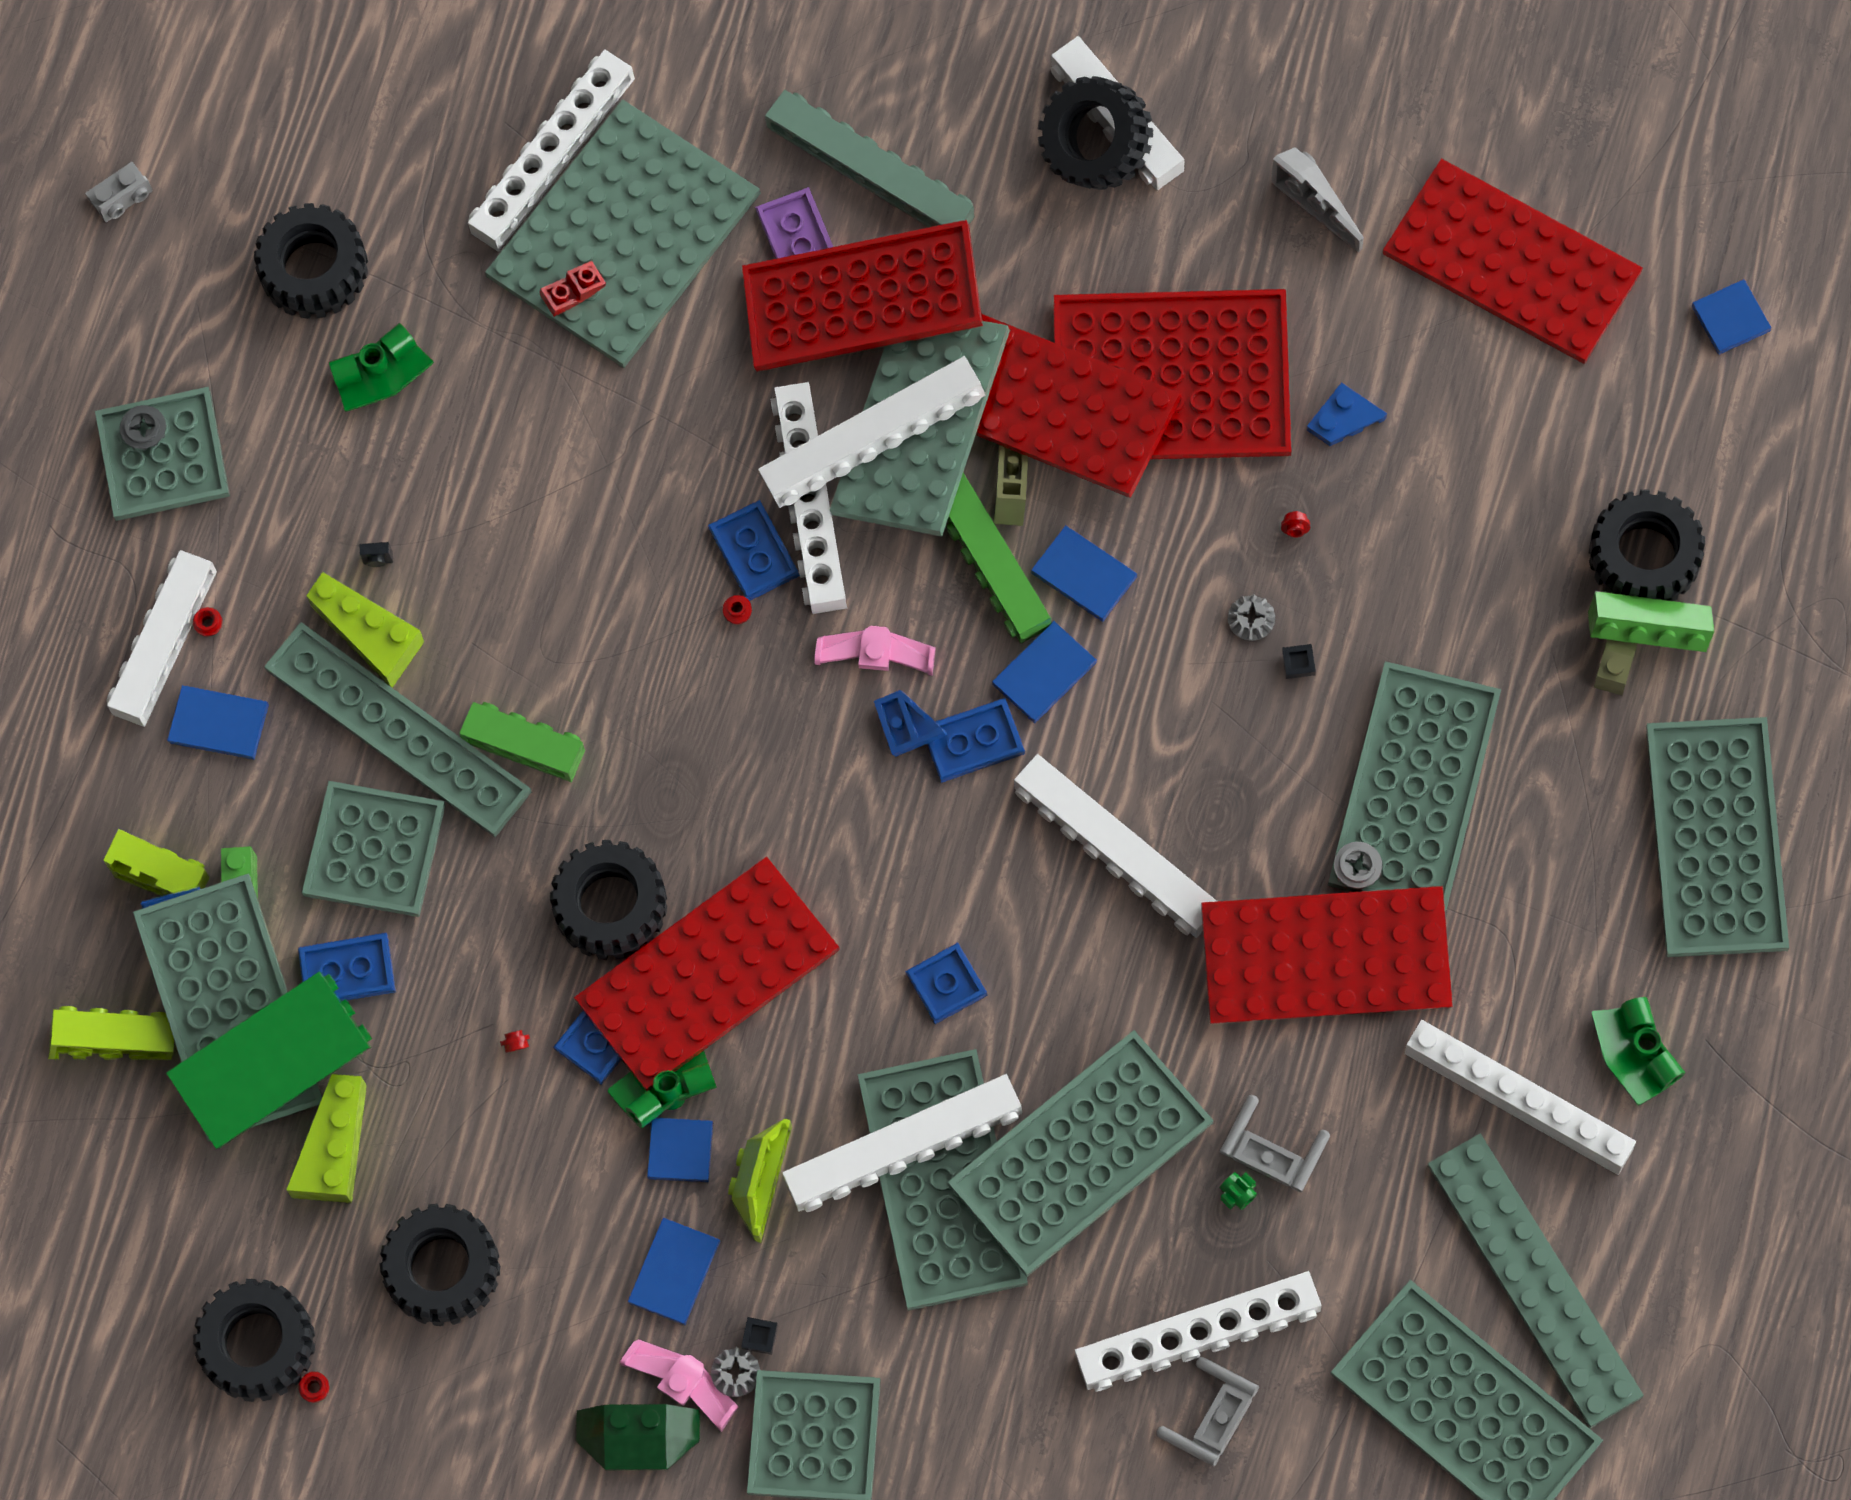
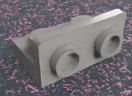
(119, 192)

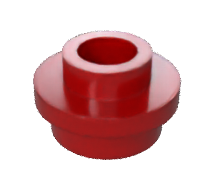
(1295, 524)
(204, 614)
(740, 617)
(515, 1041)
(307, 1380)

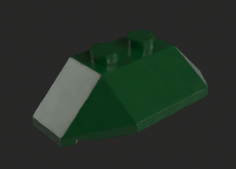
(637, 1435)

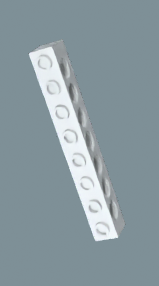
(497, 230)
(830, 595)
(1298, 1288)

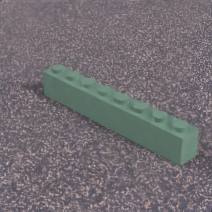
(866, 162)

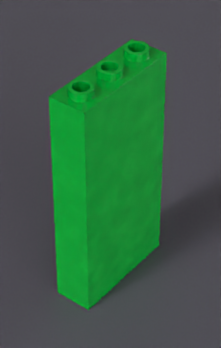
(270, 1059)

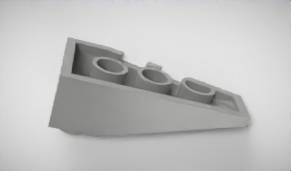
(1305, 184)

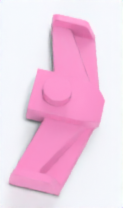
(875, 650)
(682, 1379)

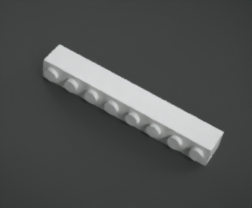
(872, 432)
(1112, 843)
(1520, 1097)
(903, 1143)

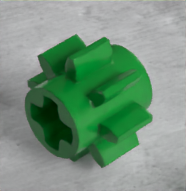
(1238, 1191)

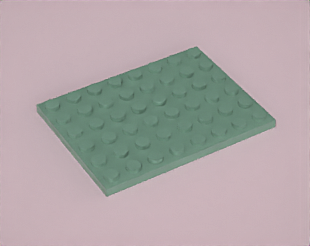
(642, 213)

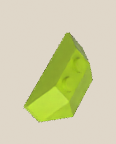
(758, 1176)

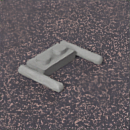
(1268, 1157)
(1220, 1419)

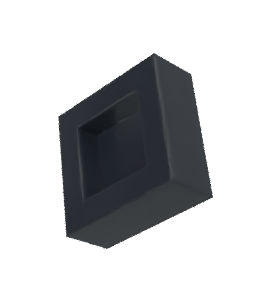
(376, 554)
(1298, 661)
(759, 1335)

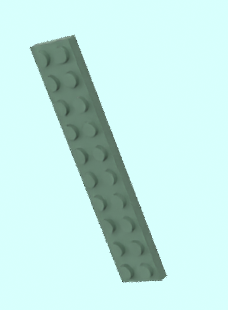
(398, 729)
(1535, 1280)

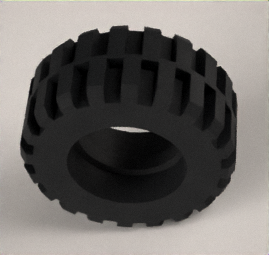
(1061, 128)
(302, 228)
(1652, 513)
(600, 863)
(422, 1229)
(226, 1312)

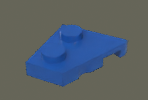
(1344, 416)
(906, 723)

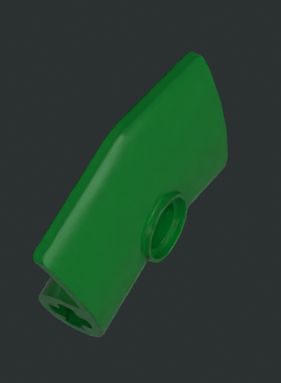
(368, 383)
(1638, 1070)
(668, 1093)

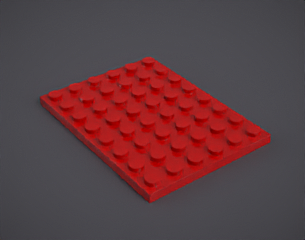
(1210, 346)

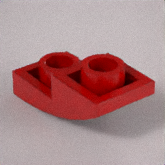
(573, 289)

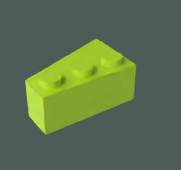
(152, 867)

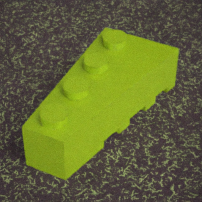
(370, 630)
(110, 1034)
(331, 1149)

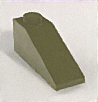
(1010, 487)
(1615, 666)

